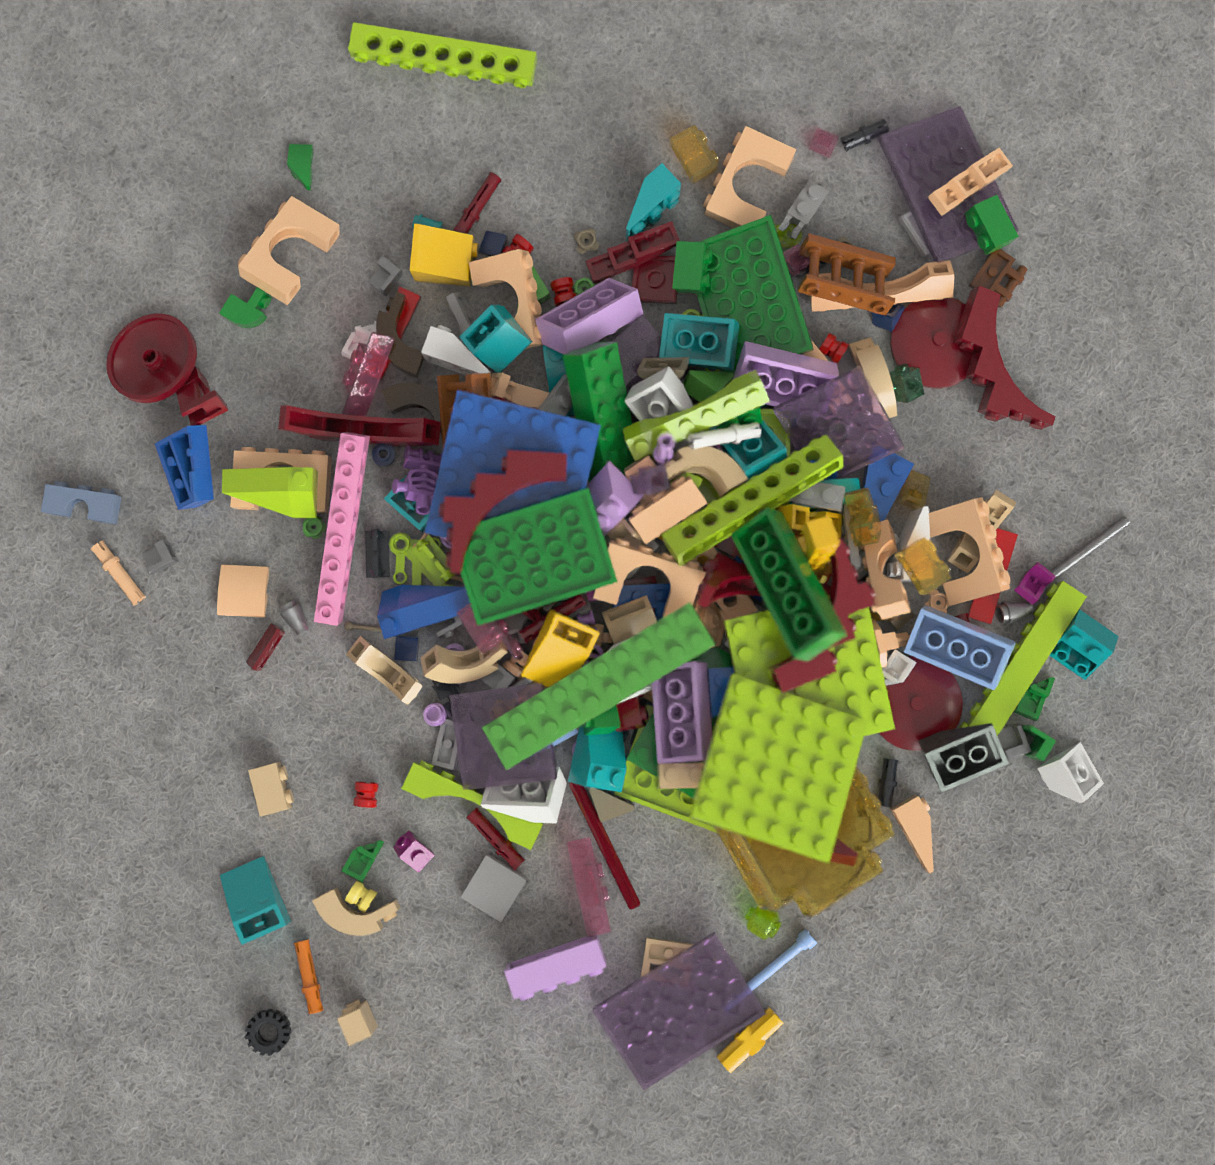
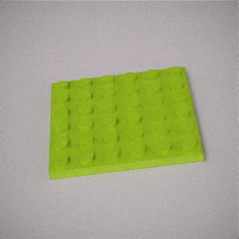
(854, 689)
(778, 768)

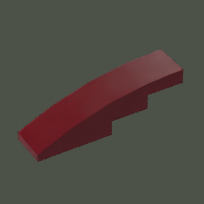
(633, 253)

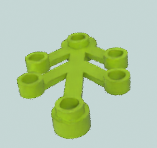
(417, 567)

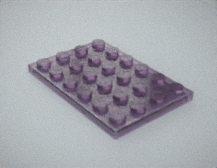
(924, 160)
(678, 1011)

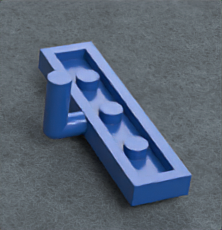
(656, 594)

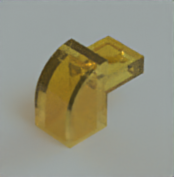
(865, 518)

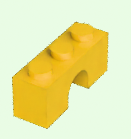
(799, 515)
(818, 542)

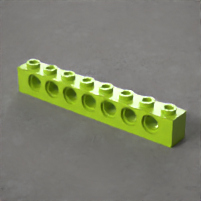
(365, 35)
(788, 486)

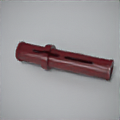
(472, 212)
(566, 608)
(494, 837)

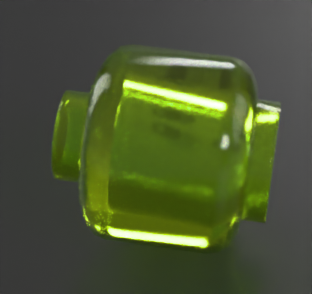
(763, 922)

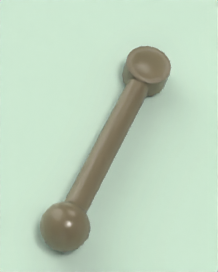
(349, 626)

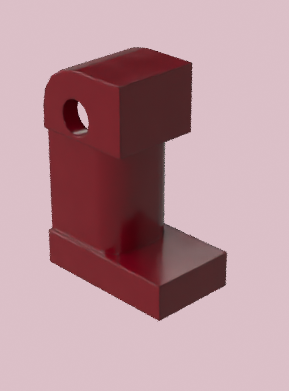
(198, 401)

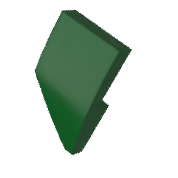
(300, 163)
(1034, 698)
(362, 860)

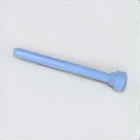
(804, 942)

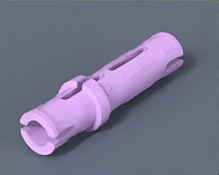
(664, 449)

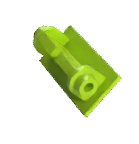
(433, 559)

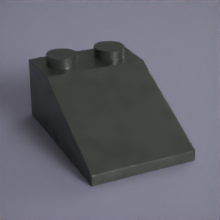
(962, 754)

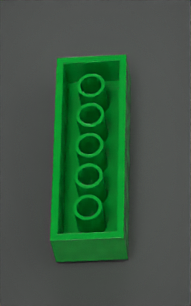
(599, 398)
(788, 584)

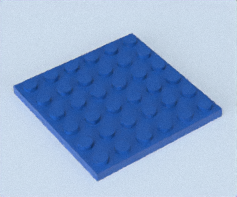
(482, 434)

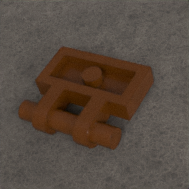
(993, 271)

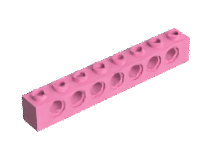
(341, 528)

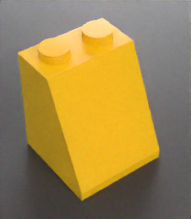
(442, 256)

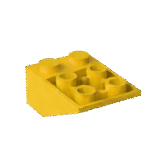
(559, 649)

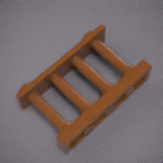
(850, 257)
(447, 390)

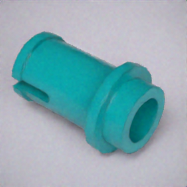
(419, 219)

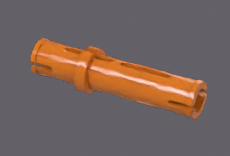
(308, 976)

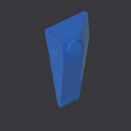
(418, 606)

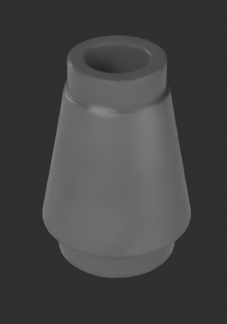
(1012, 611)
(294, 616)

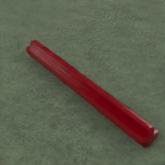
(605, 845)

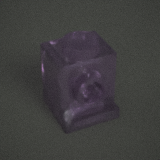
(650, 480)

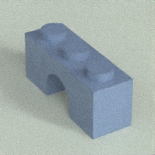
(60, 500)

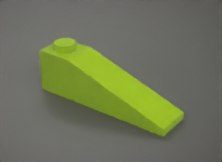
(279, 489)

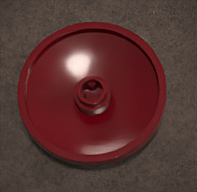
(926, 339)
(151, 358)
(923, 705)

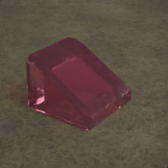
(823, 143)
(796, 262)

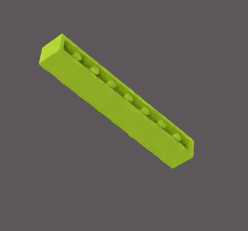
(1028, 656)

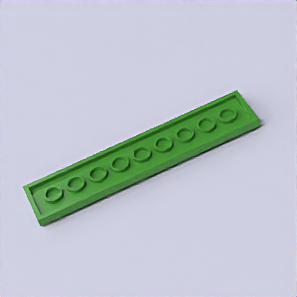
(598, 686)

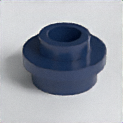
(383, 461)

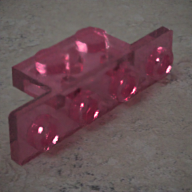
(365, 373)
(490, 633)
(589, 887)

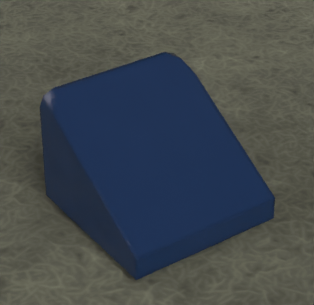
(493, 243)
(889, 320)
(406, 648)

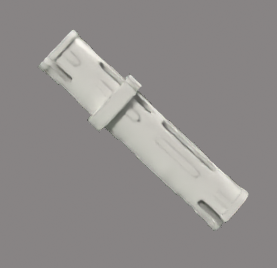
(732, 434)

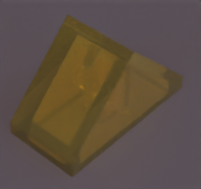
(914, 490)

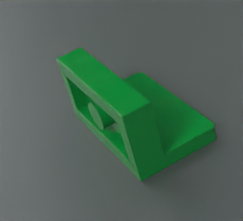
(1041, 743)

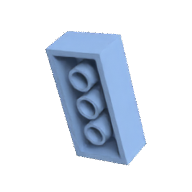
(959, 647)

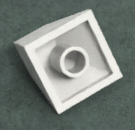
(1071, 774)

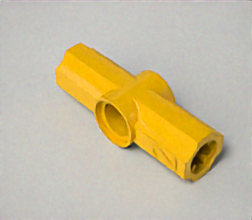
(749, 1040)

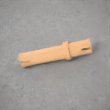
(112, 565)

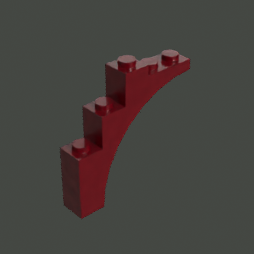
(986, 368)
(389, 431)
(465, 514)
(729, 578)
(846, 598)

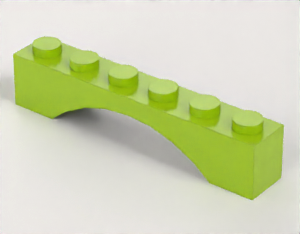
(734, 399)
(426, 783)

